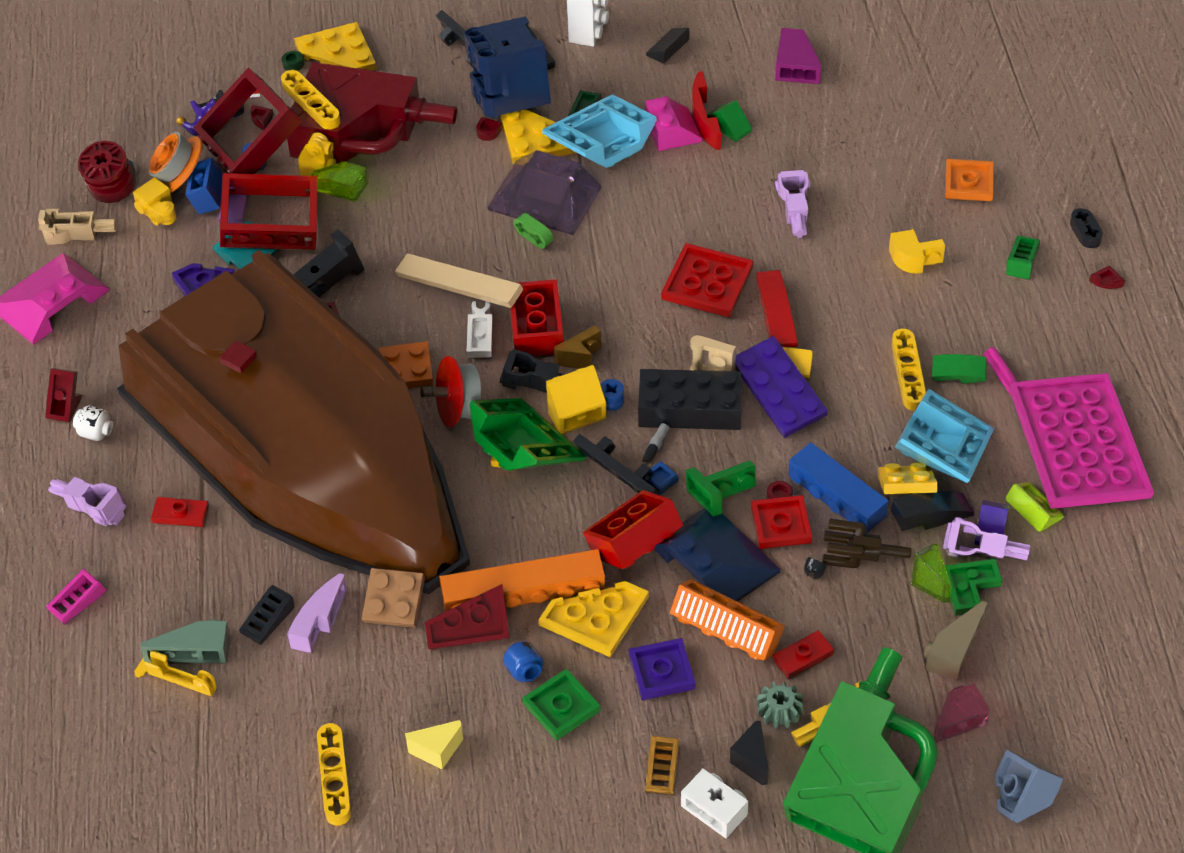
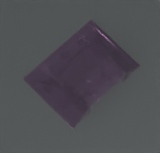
(548, 190)

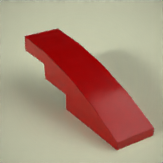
(776, 307)

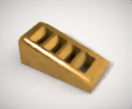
(668, 744)

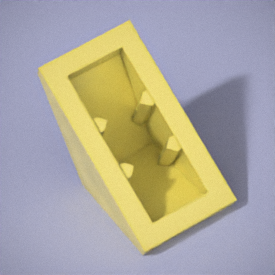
(435, 743)

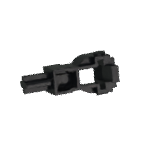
(534, 371)

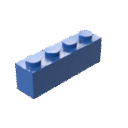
(837, 487)

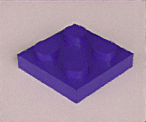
(661, 669)

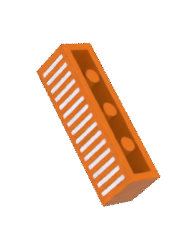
(727, 620)

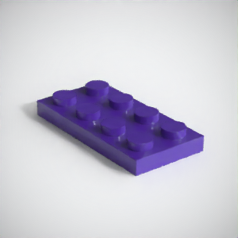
(779, 387)

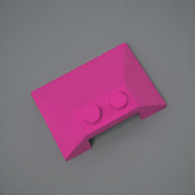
(45, 293)

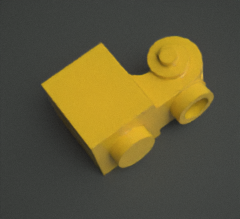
(316, 154)
(155, 202)

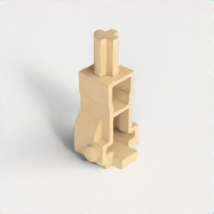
(68, 226)

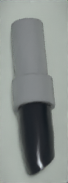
(655, 442)

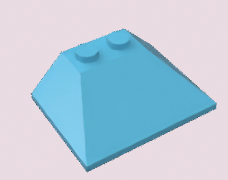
(604, 130)
(945, 437)

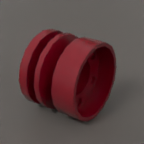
(106, 171)

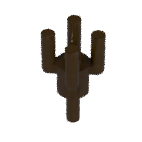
(856, 545)

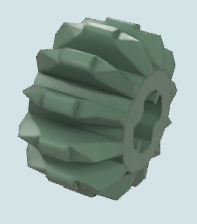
(780, 705)

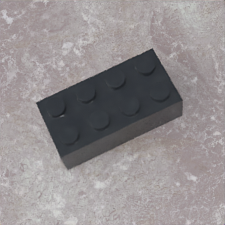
(689, 399)

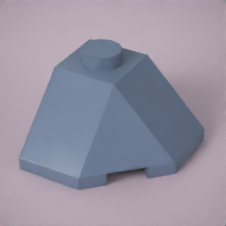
(1024, 787)

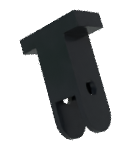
(330, 265)

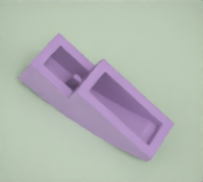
(317, 614)

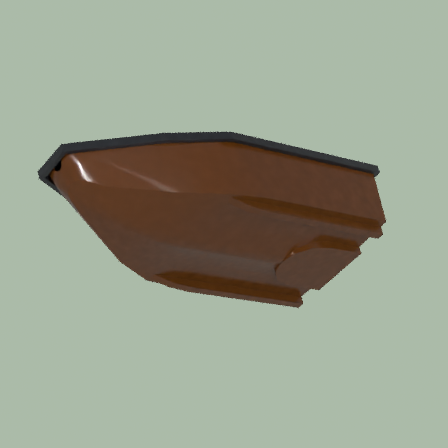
(305, 439)

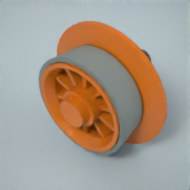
(175, 159)

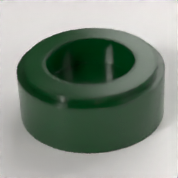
(292, 60)

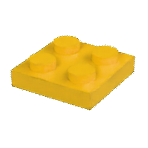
(907, 479)

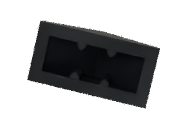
(749, 754)

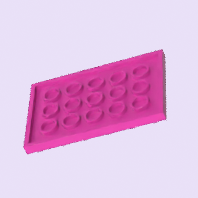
(1080, 441)

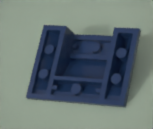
(718, 555)

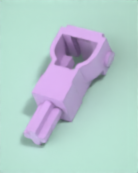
(795, 204)
(83, 495)
(990, 545)

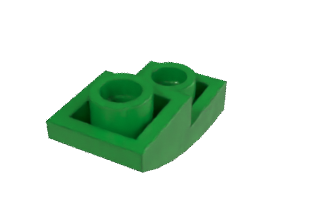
(959, 366)

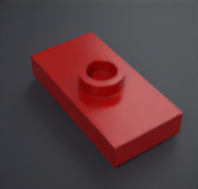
(180, 511)
(803, 654)

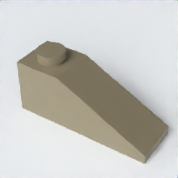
(954, 643)

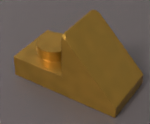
(578, 349)

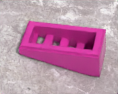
(69, 591)

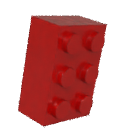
(537, 318)
(633, 529)

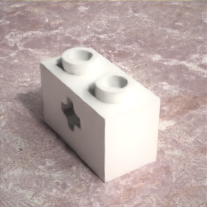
(714, 802)

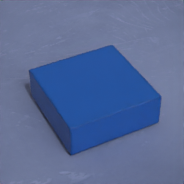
(663, 477)

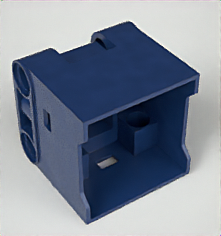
(507, 67)

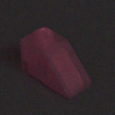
(961, 713)

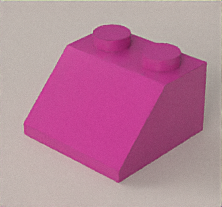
(673, 125)

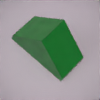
(731, 120)

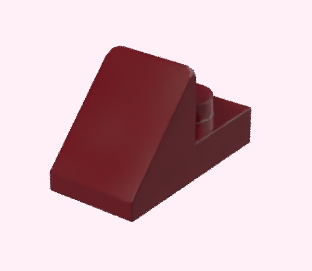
(62, 395)

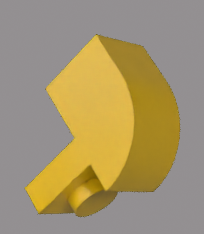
(912, 255)

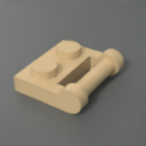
(720, 355)

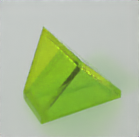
(931, 574)

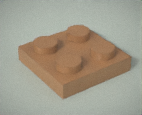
(393, 598)

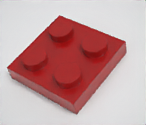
(781, 522)

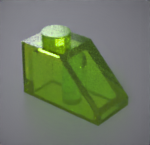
(342, 180)

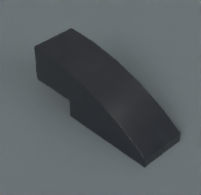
(930, 509)

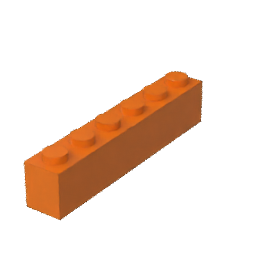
(528, 580)

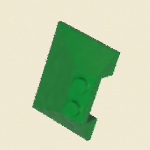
(519, 435)

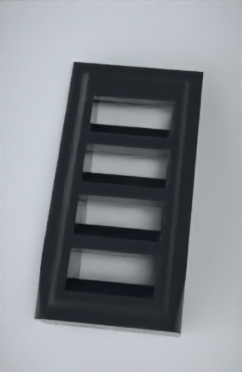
(274, 599)

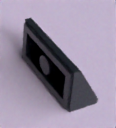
(669, 44)

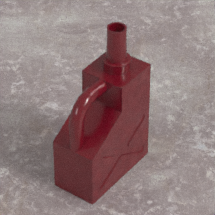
(369, 108)

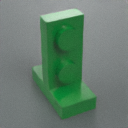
(713, 488)

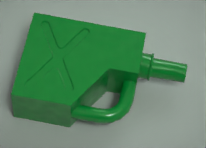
(852, 779)

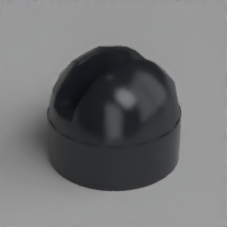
(815, 566)

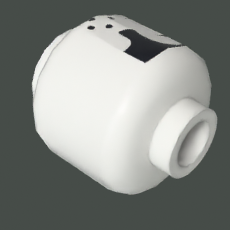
(93, 423)

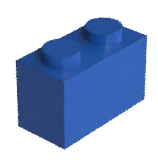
(205, 186)

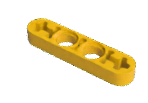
(314, 97)
(905, 369)
(334, 773)

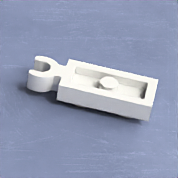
(479, 332)

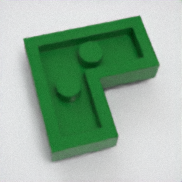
(968, 579)

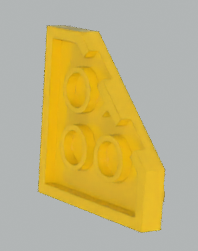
(338, 47)
(525, 135)
(596, 616)

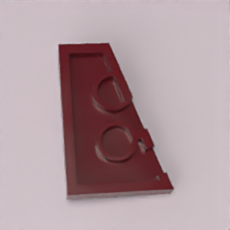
(470, 622)

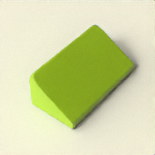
(1033, 506)

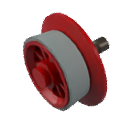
(454, 390)

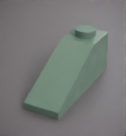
(192, 643)

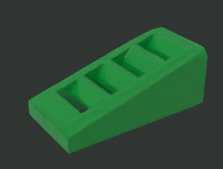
(1022, 259)

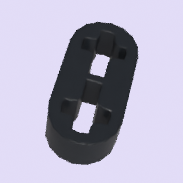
(1091, 226)

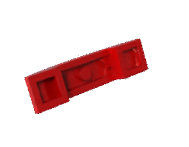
(708, 127)

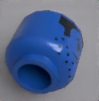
(523, 661)

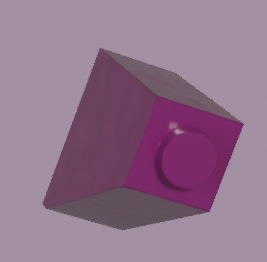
(797, 58)

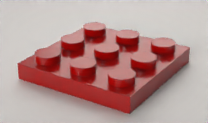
(707, 280)

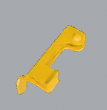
(159, 668)

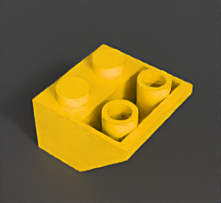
(575, 399)

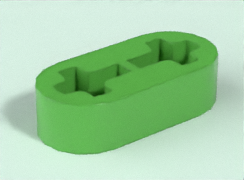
(533, 230)

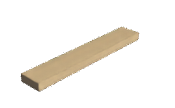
(459, 280)

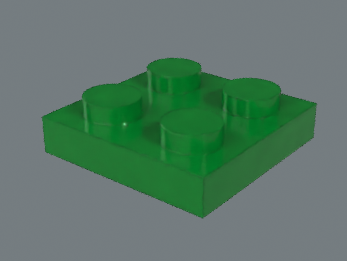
(561, 704)

